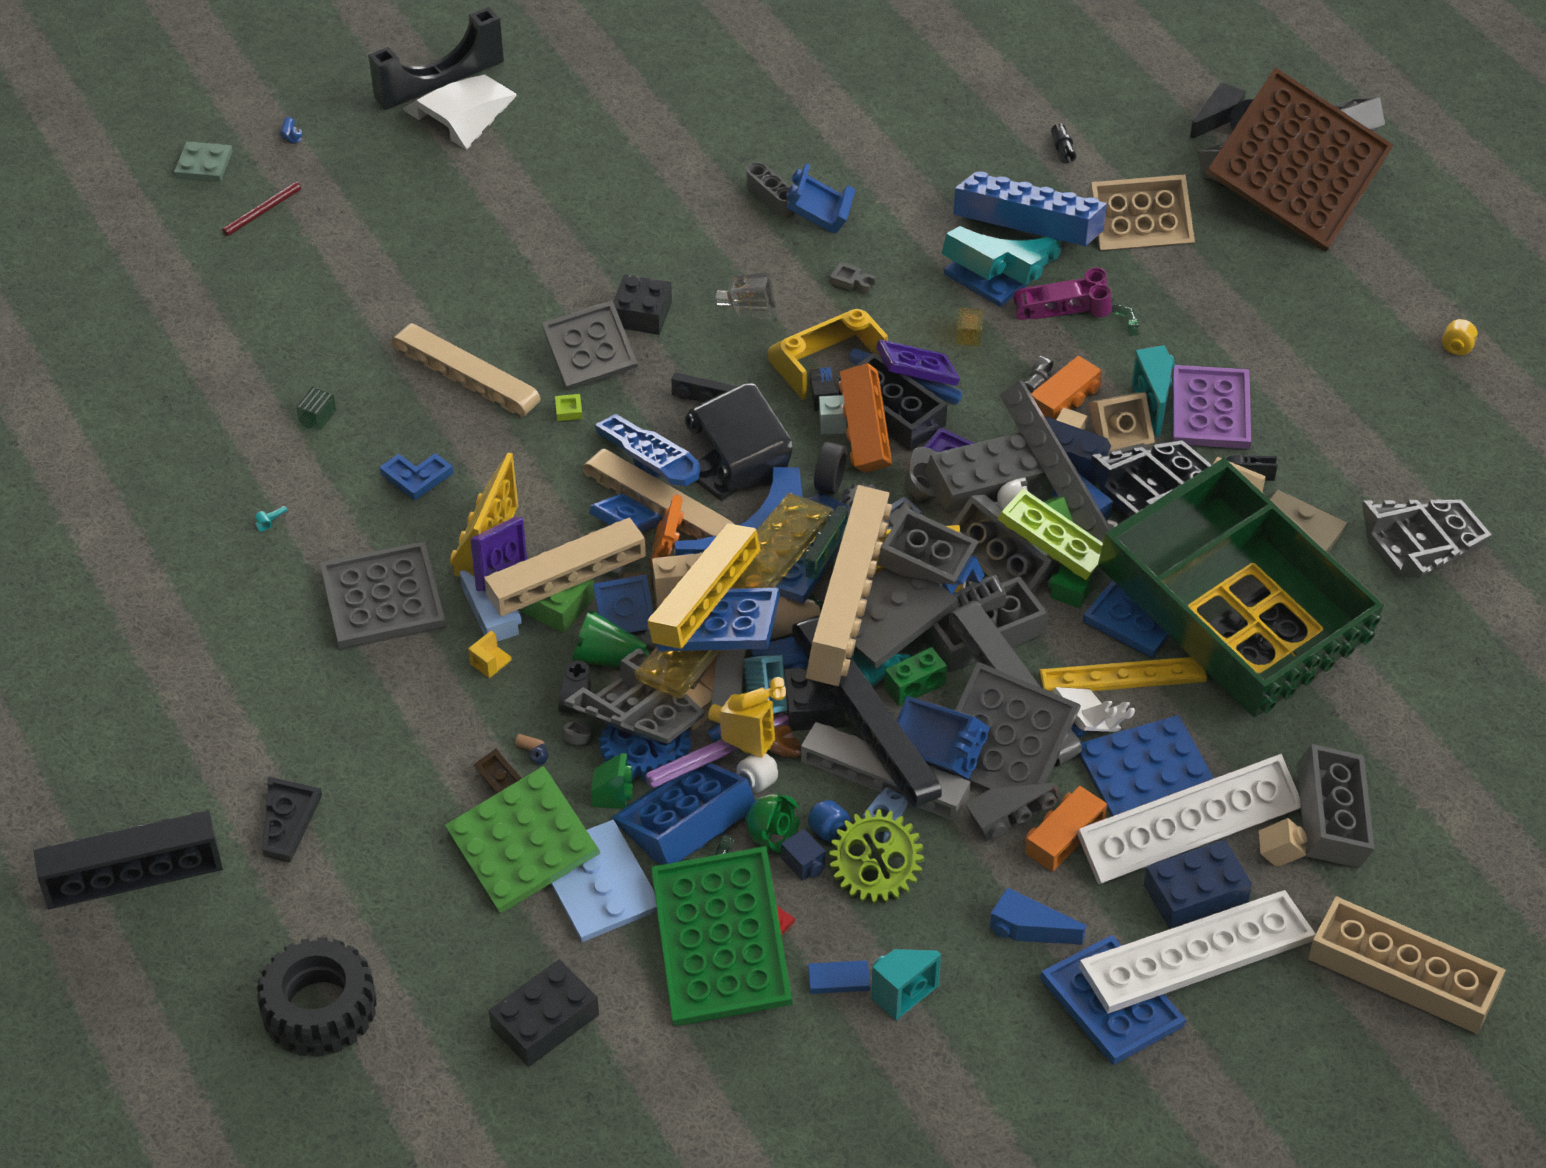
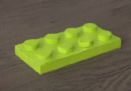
(1052, 533)

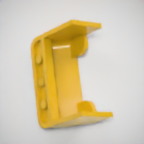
(787, 352)

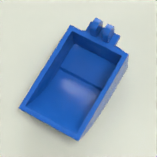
(943, 735)

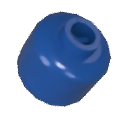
(826, 819)

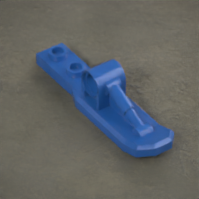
(651, 451)

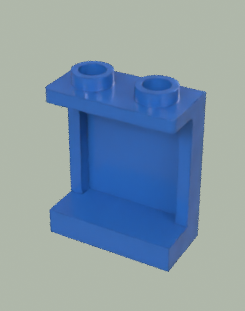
(819, 202)

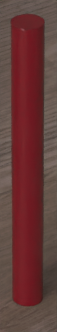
(261, 209)

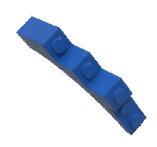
(783, 481)

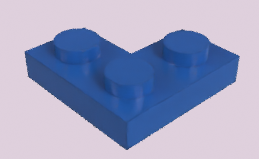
(416, 479)

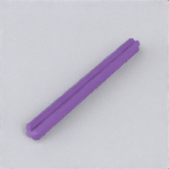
(698, 758)

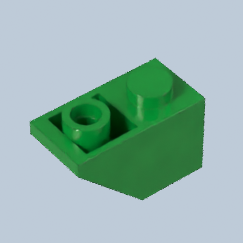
(1069, 587)
(612, 783)

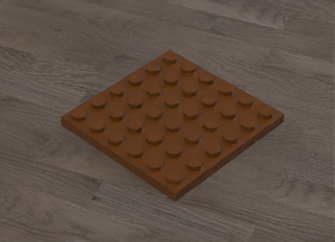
(1299, 159)

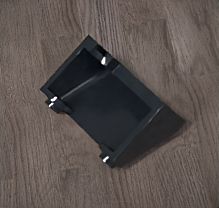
(744, 436)

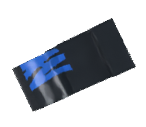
(821, 384)

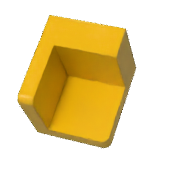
(486, 655)

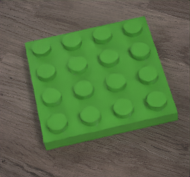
(522, 839)

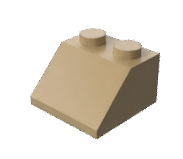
(1123, 420)

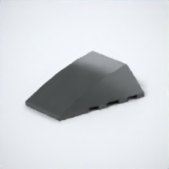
(1421, 536)
(637, 706)

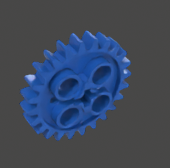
(641, 752)

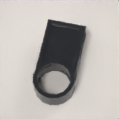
(1260, 464)

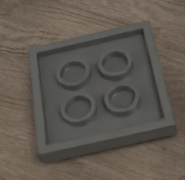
(589, 345)

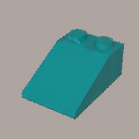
(1153, 375)

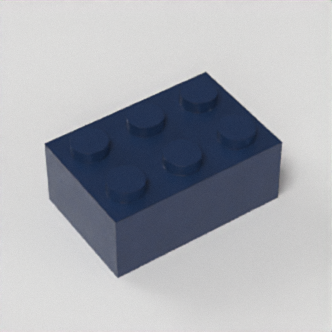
(1197, 884)

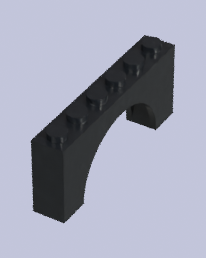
(476, 51)

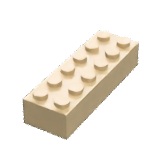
(1406, 964)

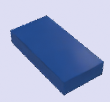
(839, 977)

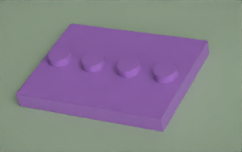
(1211, 406)

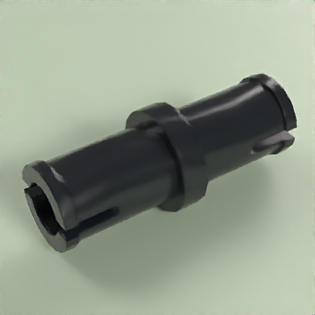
(1063, 143)

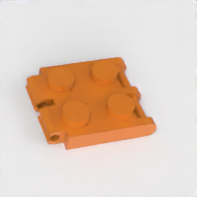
(666, 530)

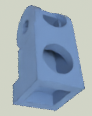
(887, 801)

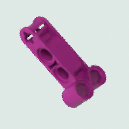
(1066, 297)

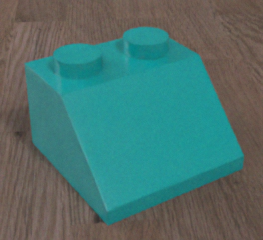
(904, 979)

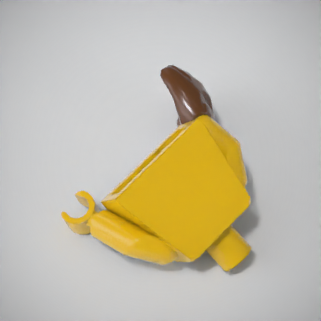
(749, 722)

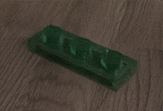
(826, 542)

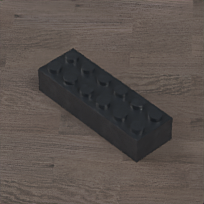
(127, 859)

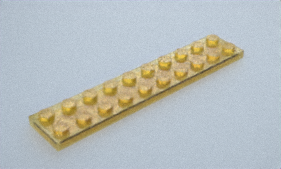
(782, 542)

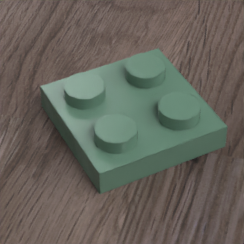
(203, 161)

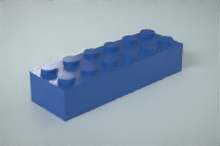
(1030, 208)

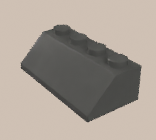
(1001, 549)

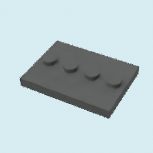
(899, 613)

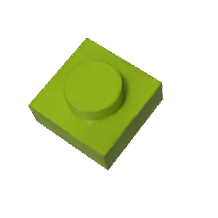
(568, 407)

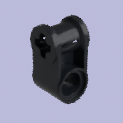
(575, 678)

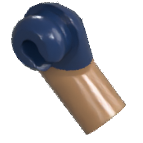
(536, 748)

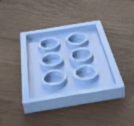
(606, 888)

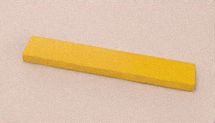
(1124, 675)

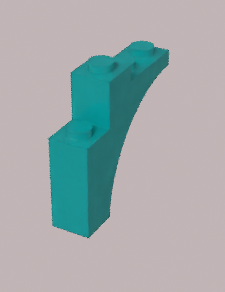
(992, 256)

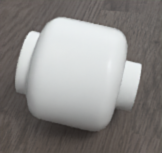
(758, 771)

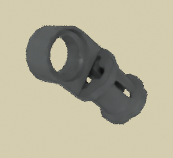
(1039, 373)

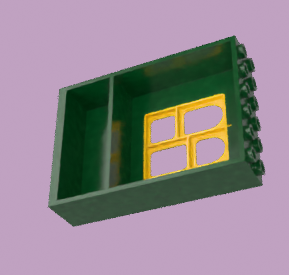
(1210, 538)

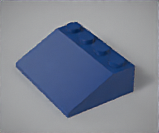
(686, 812)

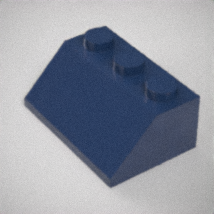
(1080, 447)

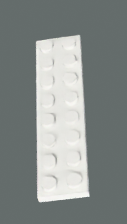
(1189, 819)
(1196, 951)

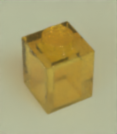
(970, 326)

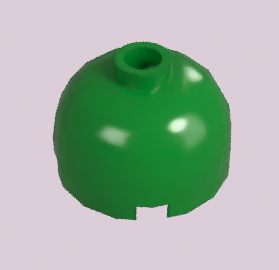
(772, 816)

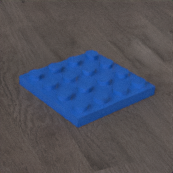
(1143, 764)

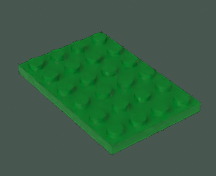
(721, 936)

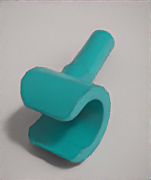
(264, 520)

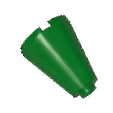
(605, 643)

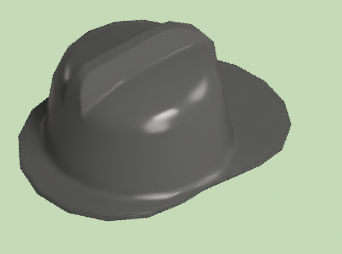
(916, 480)

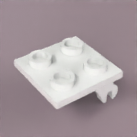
(1094, 714)

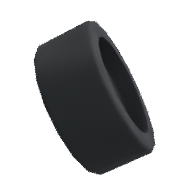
(830, 467)

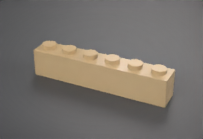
(565, 566)

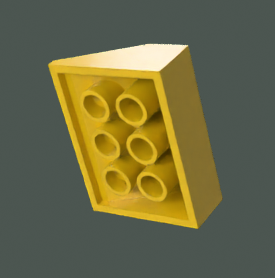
(492, 508)

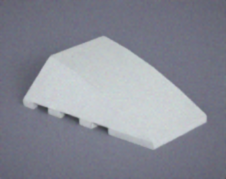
(464, 107)

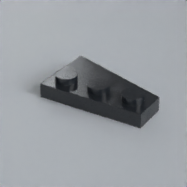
(287, 817)

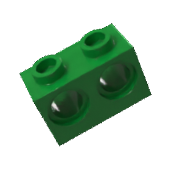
(915, 676)

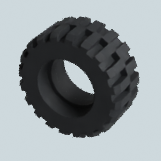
(322, 1027)

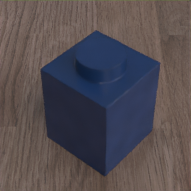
(803, 855)

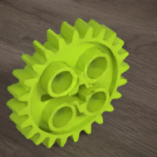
(853, 867)

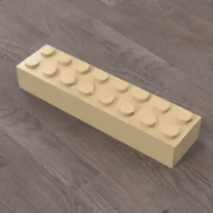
(848, 586)

